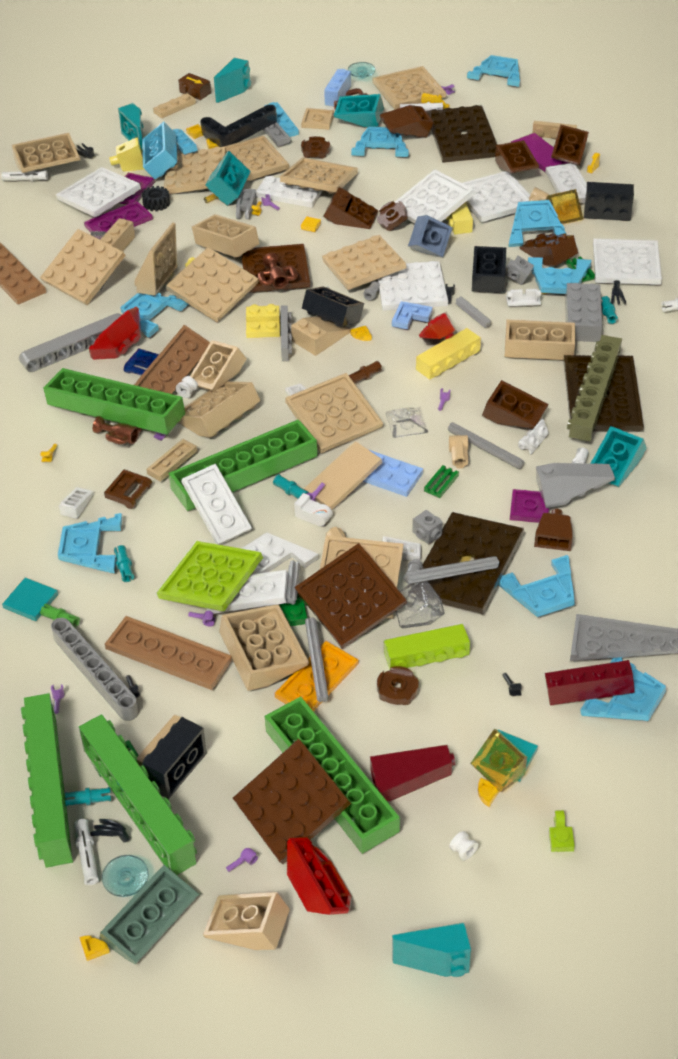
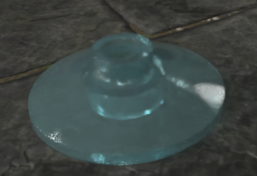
(361, 69)
(121, 868)

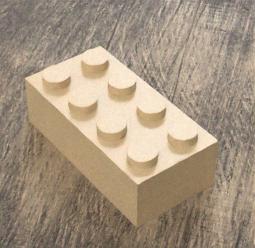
(225, 235)
(539, 339)

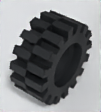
(155, 198)

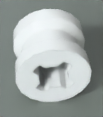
(186, 387)
(463, 845)

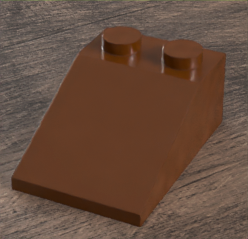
(570, 144)
(515, 157)
(514, 407)

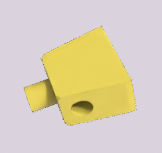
(128, 156)

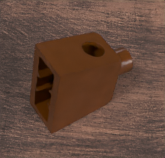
(554, 531)

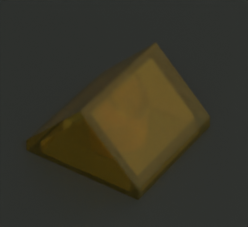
(566, 206)
(500, 761)

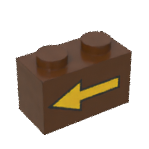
(194, 86)

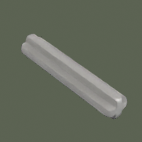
(473, 312)
(293, 579)

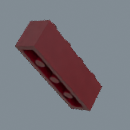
(589, 682)

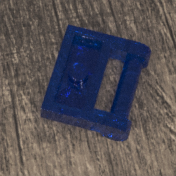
(140, 358)

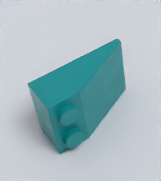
(232, 79)
(360, 109)
(131, 122)
(228, 178)
(621, 452)
(434, 950)

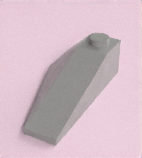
(566, 480)

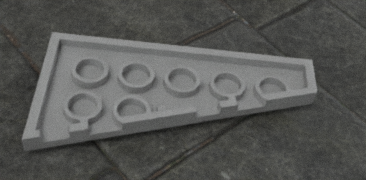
(617, 638)

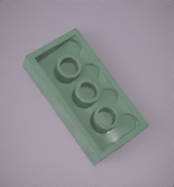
(148, 915)

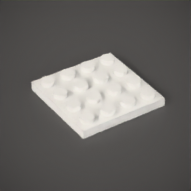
(98, 191)
(435, 196)
(495, 196)
(627, 261)
(416, 284)

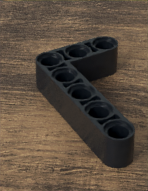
(239, 129)

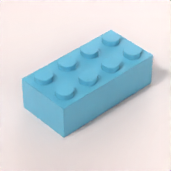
(159, 150)

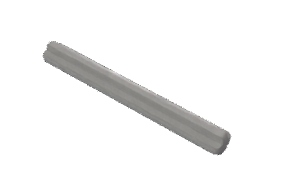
(487, 446)
(451, 569)
(316, 660)

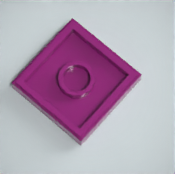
(527, 506)

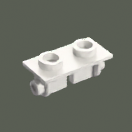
(517, 298)
(534, 437)

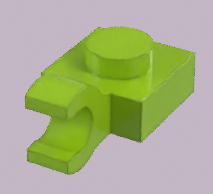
(560, 836)

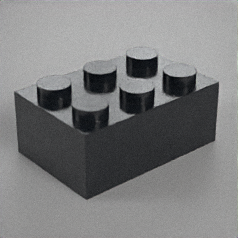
(608, 201)
(489, 269)
(332, 306)
(176, 756)

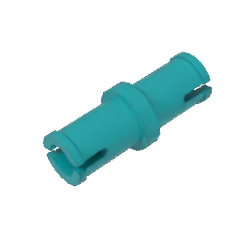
(608, 310)
(289, 487)
(123, 563)
(88, 796)

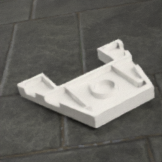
(277, 551)

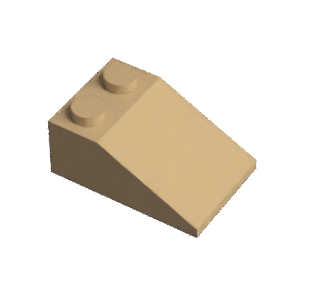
(316, 334)
(218, 365)
(248, 920)

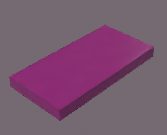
(541, 151)
(132, 212)

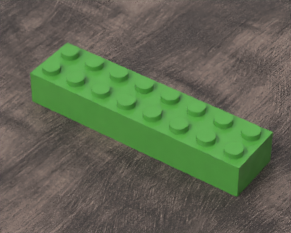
(114, 401)
(252, 459)
(46, 781)
(138, 795)
(369, 816)

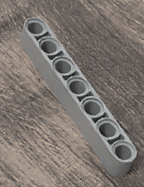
(64, 345)
(95, 669)

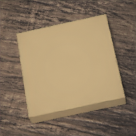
(317, 118)

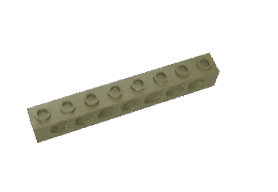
(595, 388)

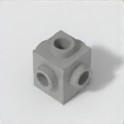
(519, 269)
(427, 527)

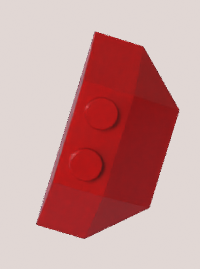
(439, 327)
(118, 336)
(316, 879)

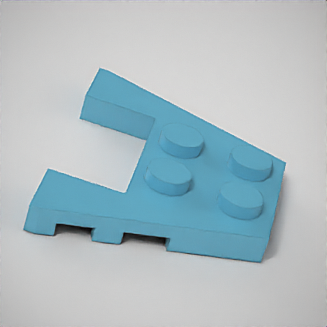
(499, 66)
(380, 138)
(534, 217)
(555, 280)
(150, 306)
(81, 542)
(545, 594)
(629, 706)

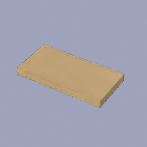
(344, 474)

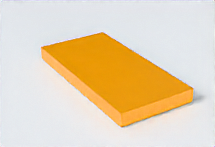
(301, 683)

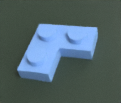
(409, 311)

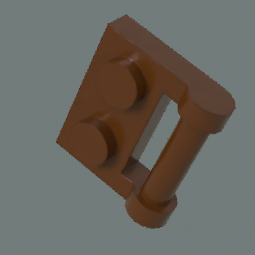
(124, 484)

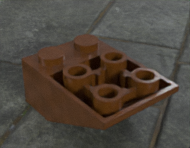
(408, 121)
(350, 210)
(551, 247)

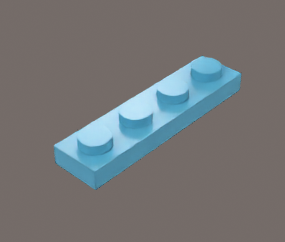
(284, 121)
(184, 143)

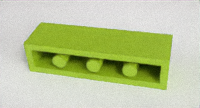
(427, 647)

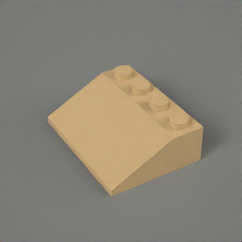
(45, 152)
(158, 264)
(219, 408)
(262, 645)

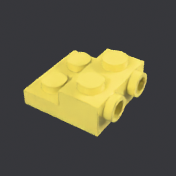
(262, 321)

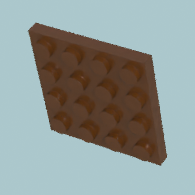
(288, 255)
(350, 595)
(291, 799)

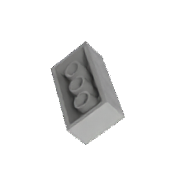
(584, 310)

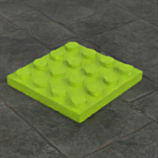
(210, 575)

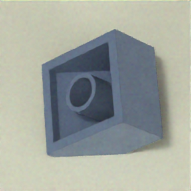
(430, 236)

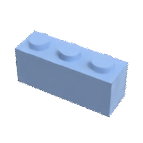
(337, 86)

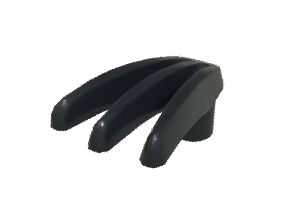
(87, 152)
(618, 292)
(111, 829)

